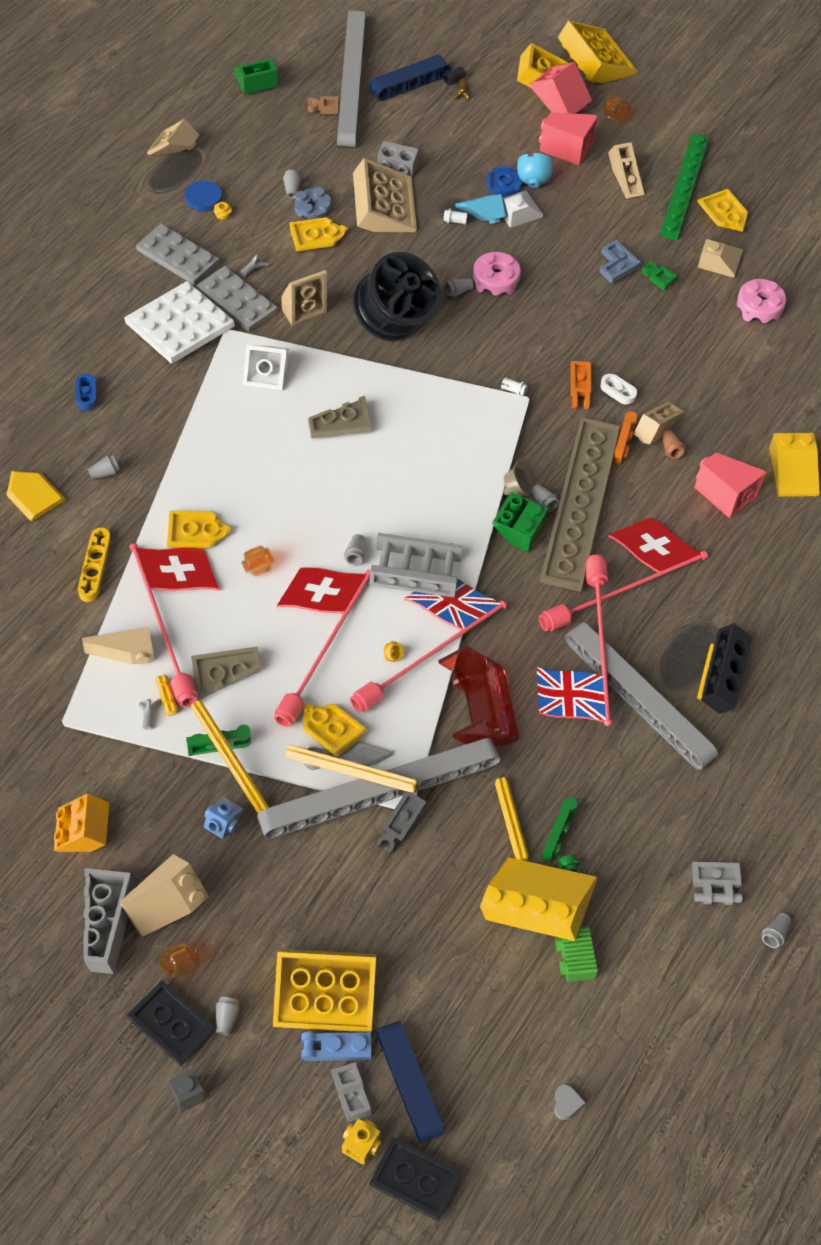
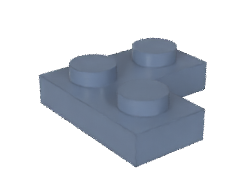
(620, 263)

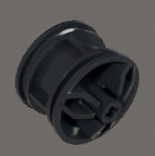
(404, 282)

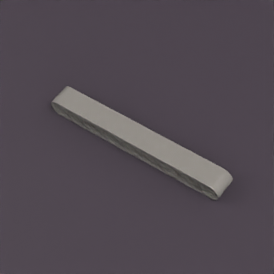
(643, 697)

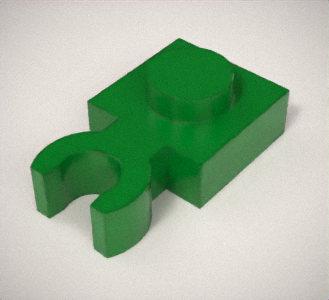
(659, 276)

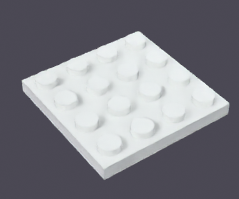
(179, 322)

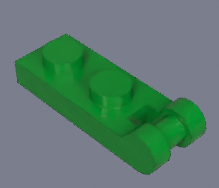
(202, 744)
(560, 828)

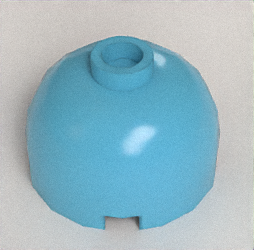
(535, 170)

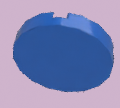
(504, 181)
(203, 195)

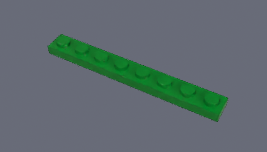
(684, 186)

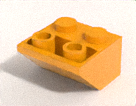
(82, 825)

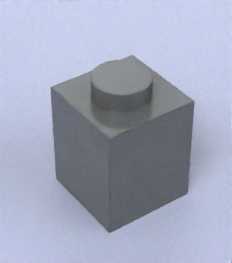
(187, 1090)

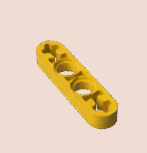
(94, 564)

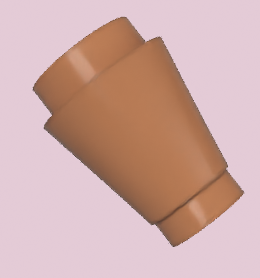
(673, 446)

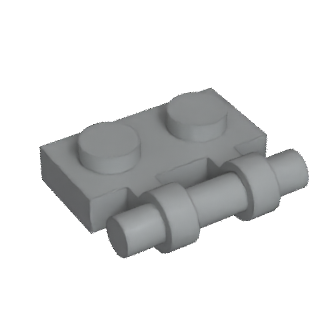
(716, 875)

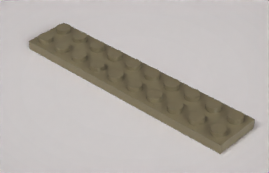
(580, 505)

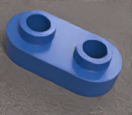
(86, 391)

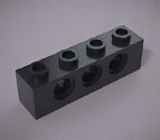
(726, 668)

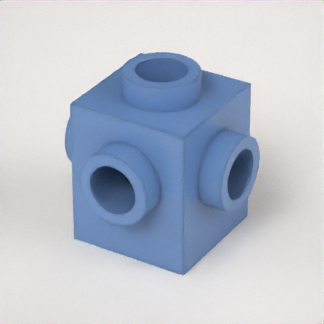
(222, 817)

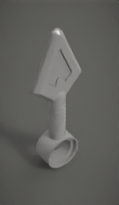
(360, 753)

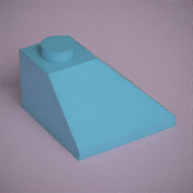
(485, 208)

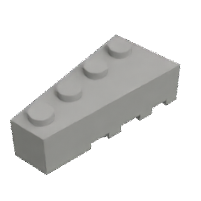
(104, 917)

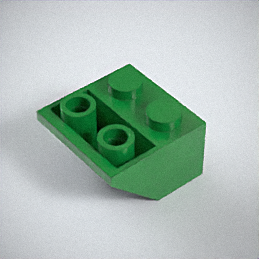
(257, 76)
(520, 521)

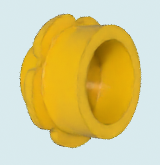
(222, 210)
(393, 651)

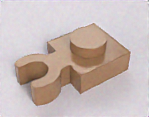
(326, 104)

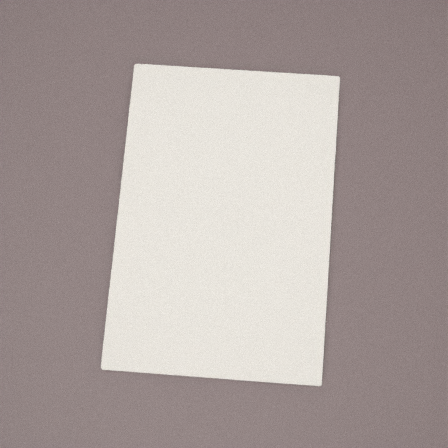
(250, 459)

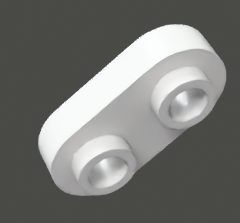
(619, 389)

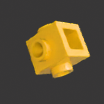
(361, 1140)

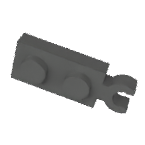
(401, 819)

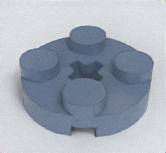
(303, 204)

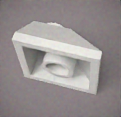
(520, 209)
(265, 366)

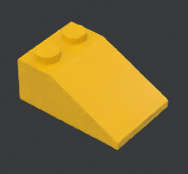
(535, 62)
(795, 464)

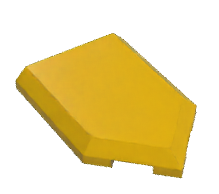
(725, 210)
(316, 233)
(33, 494)
(195, 529)
(332, 727)

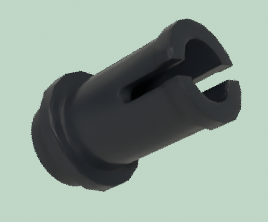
(451, 76)

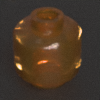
(617, 109)
(258, 560)
(178, 960)

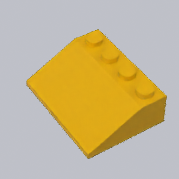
(595, 52)
(538, 898)
(324, 990)

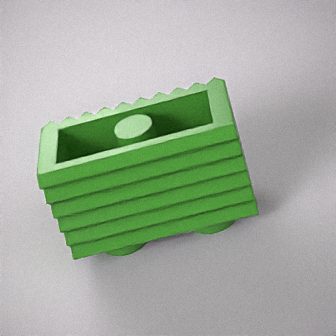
(578, 957)

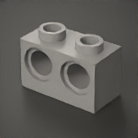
(398, 157)

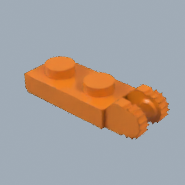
(580, 382)
(625, 436)

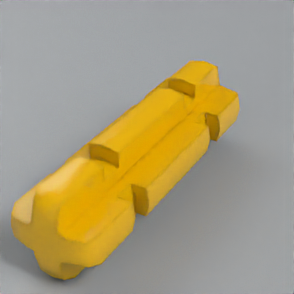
(166, 695)

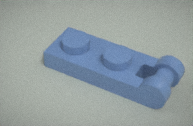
(336, 1046)

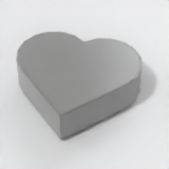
(567, 1102)

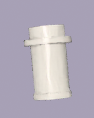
(456, 217)
(514, 386)

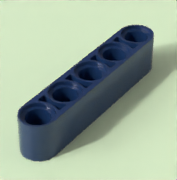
(409, 77)
(410, 1082)

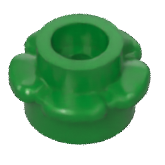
(568, 863)

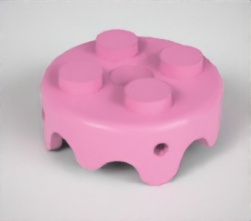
(496, 281)
(753, 306)

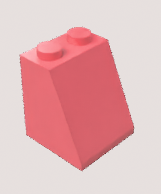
(562, 89)
(568, 135)
(728, 483)

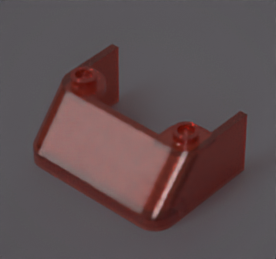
(486, 697)

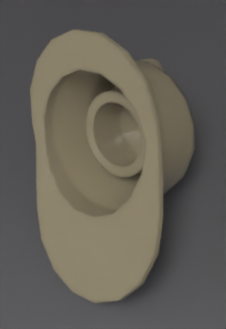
(519, 479)

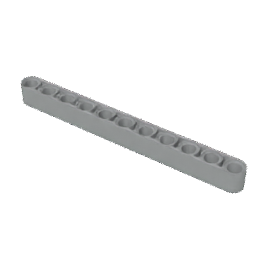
(351, 79)
(364, 793)

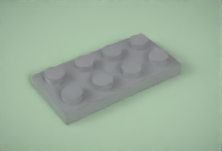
(177, 254)
(237, 299)

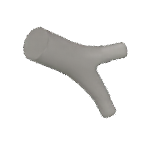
(252, 265)
(148, 711)

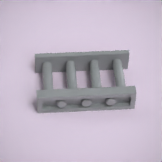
(413, 580)

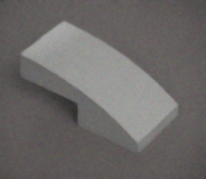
(351, 1092)

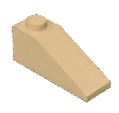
(626, 170)
(657, 421)
(124, 646)

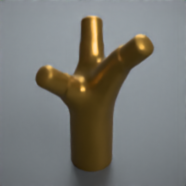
(462, 90)

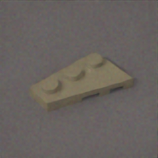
(345, 420)
(223, 668)

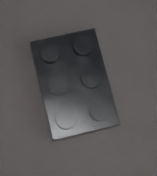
(171, 1023)
(415, 1179)

